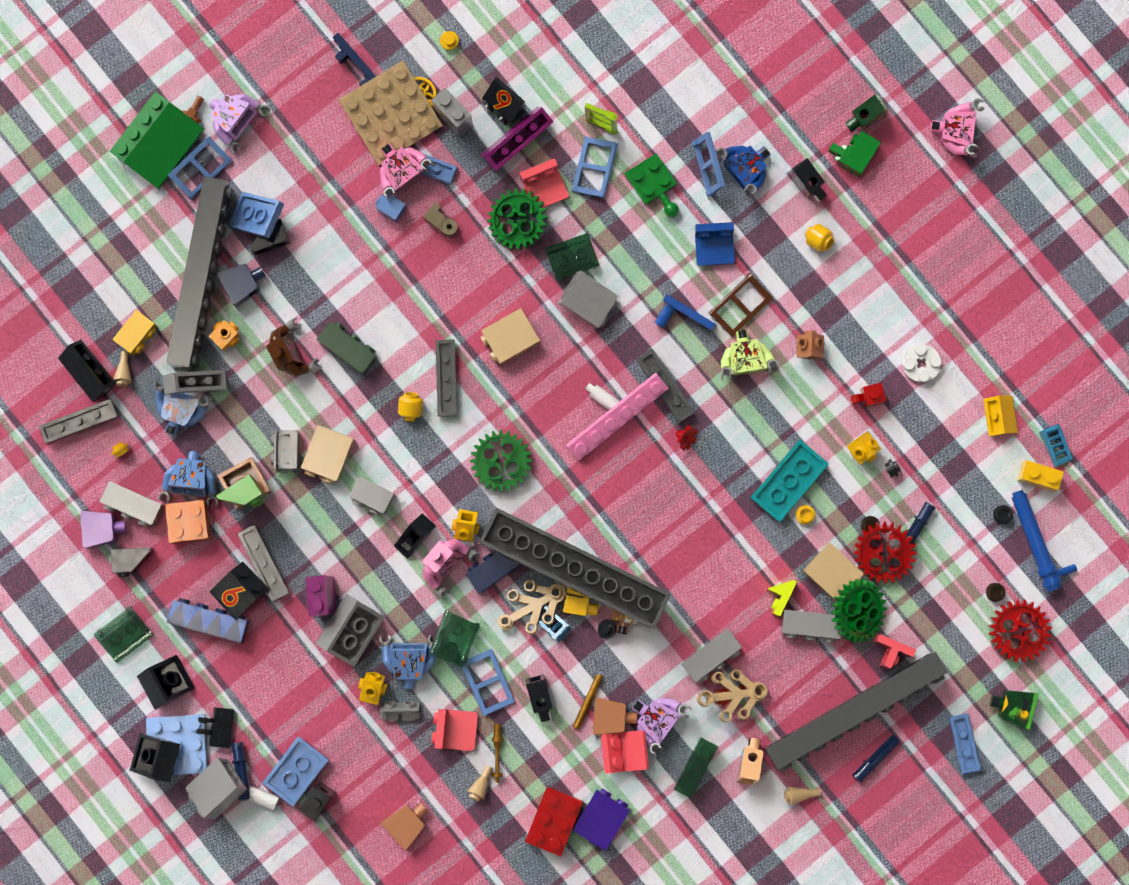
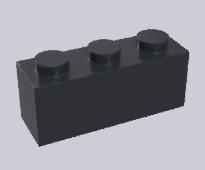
(87, 370)

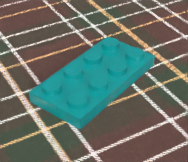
(789, 480)

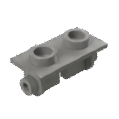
(408, 709)

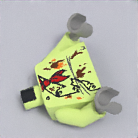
(746, 357)

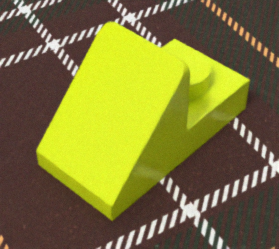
(784, 591)

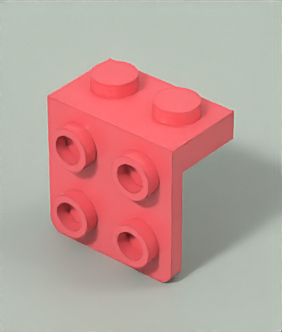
(455, 729)

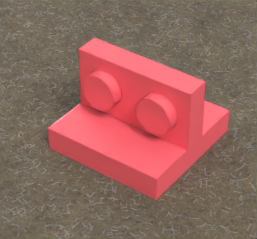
(892, 647)

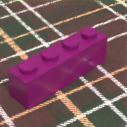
(516, 138)

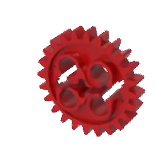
(902, 552)
(1013, 614)

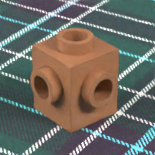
(810, 345)

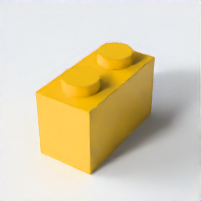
(135, 333)
(1040, 476)

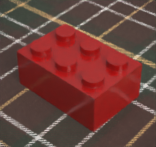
(554, 821)

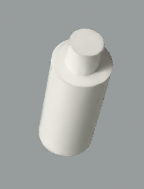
(601, 396)
(263, 798)

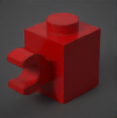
(870, 395)

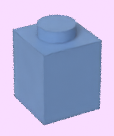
(391, 209)

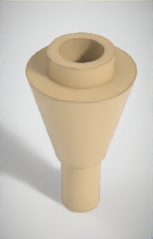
(122, 375)
(478, 789)
(795, 795)

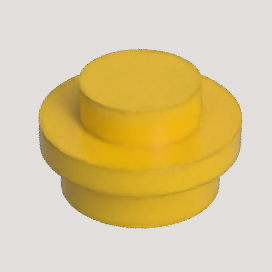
(449, 40)
(119, 449)
(805, 514)

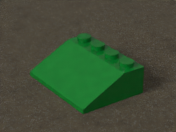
(157, 140)

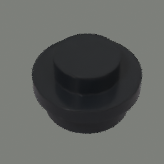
(892, 468)
(1002, 514)
(606, 629)

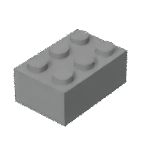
(350, 630)

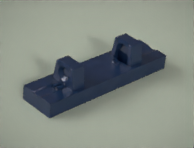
(348, 53)

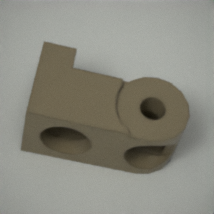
(446, 226)

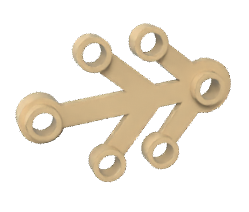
(535, 606)
(735, 694)

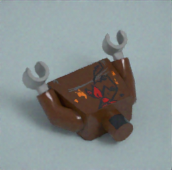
(286, 354)

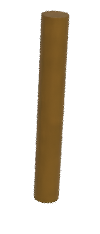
(587, 702)

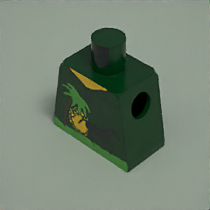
(873, 107)
(1016, 707)

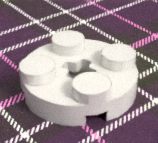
(931, 359)

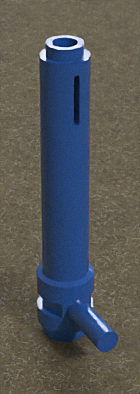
(1046, 568)

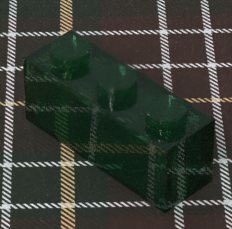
(695, 767)

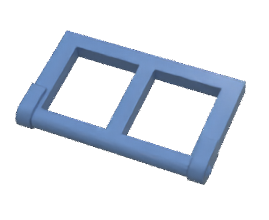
(227, 160)
(713, 161)
(607, 170)
(485, 711)

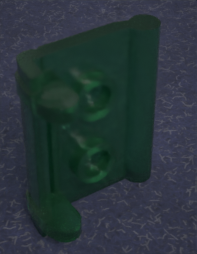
(572, 256)
(123, 634)
(454, 639)

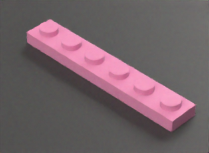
(617, 416)

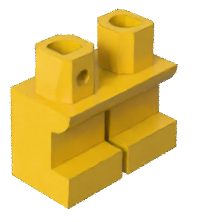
(579, 606)

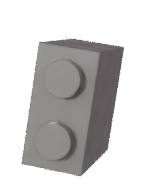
(452, 112)
(588, 300)
(215, 788)

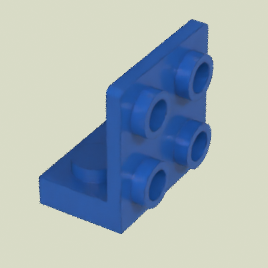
(714, 244)

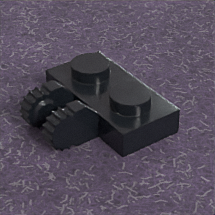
(221, 727)

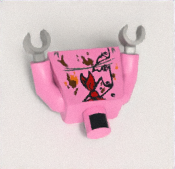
(958, 128)
(401, 168)
(442, 560)

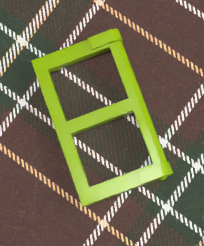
(601, 118)

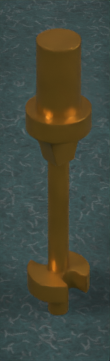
(497, 742)

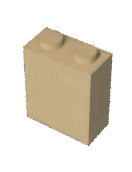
(509, 337)
(327, 454)
(831, 570)

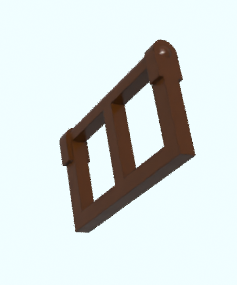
(713, 312)

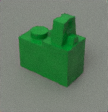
(857, 156)

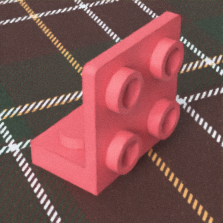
(545, 182)
(624, 751)

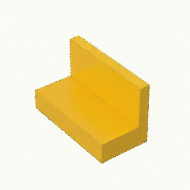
(1000, 415)

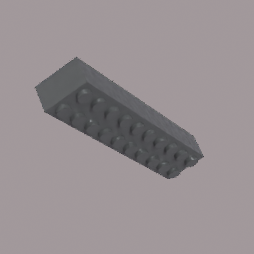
(199, 274)
(575, 568)
(855, 710)

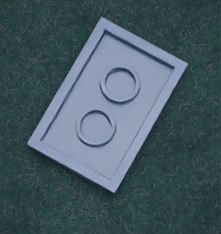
(255, 214)
(295, 771)

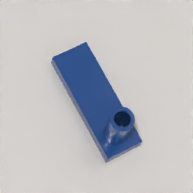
(671, 305)

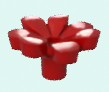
(686, 436)

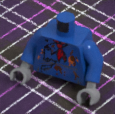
(745, 166)

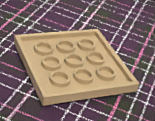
(390, 111)

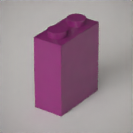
(321, 596)

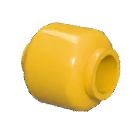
(819, 238)
(410, 406)

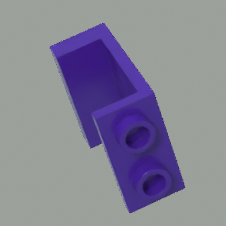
(601, 819)

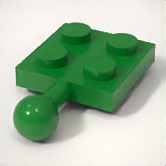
(652, 181)

